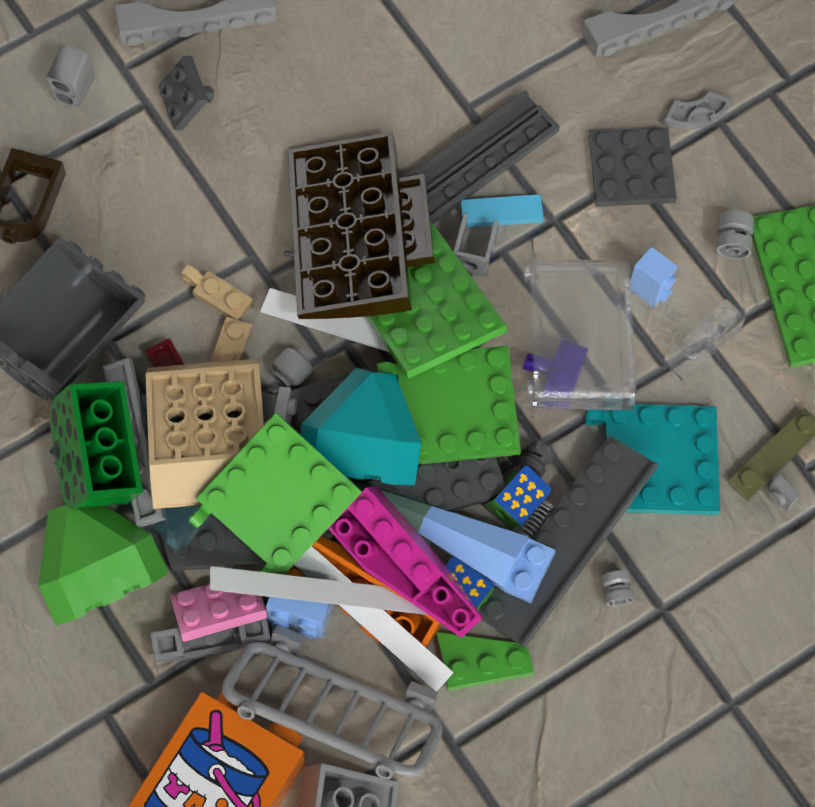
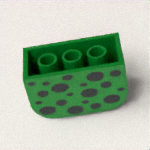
(94, 445)

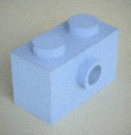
(653, 277)

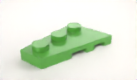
(482, 660)

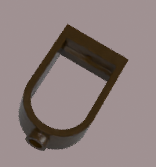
(37, 166)

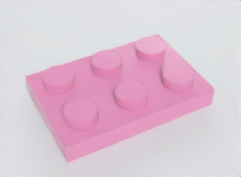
(211, 611)

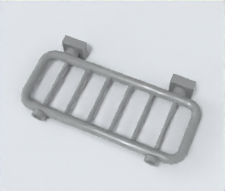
(285, 648)

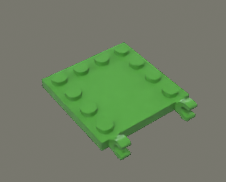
(463, 406)
(277, 495)

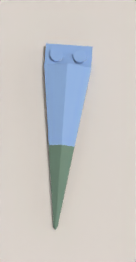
(497, 554)

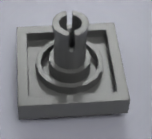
(184, 93)

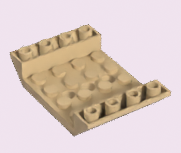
(193, 451)

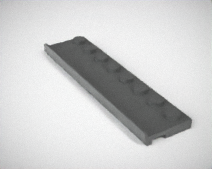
(484, 153)
(575, 533)

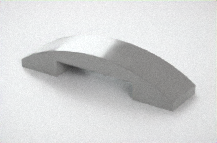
(170, 647)

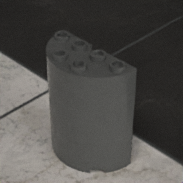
(62, 318)

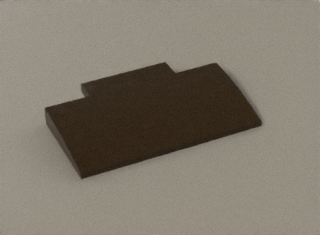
(356, 228)

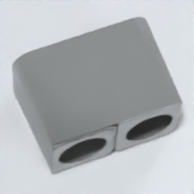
(70, 76)

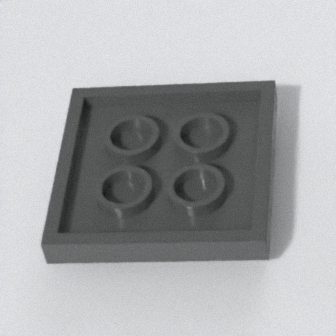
(632, 167)

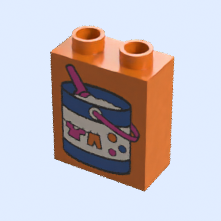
(223, 761)

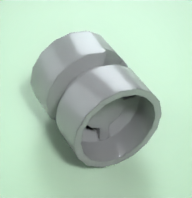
(735, 234)

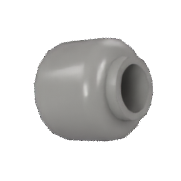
(292, 367)

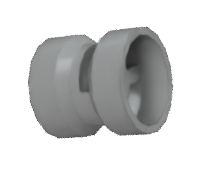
(617, 588)

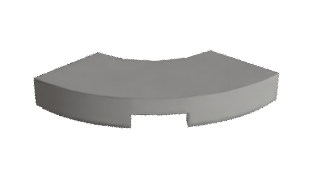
(697, 113)

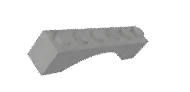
(145, 23)
(613, 31)

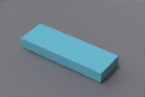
(506, 210)

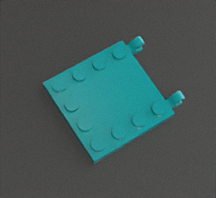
(684, 447)

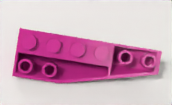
(402, 560)

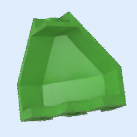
(94, 560)

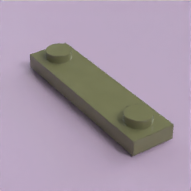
(774, 455)

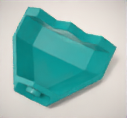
(367, 429)

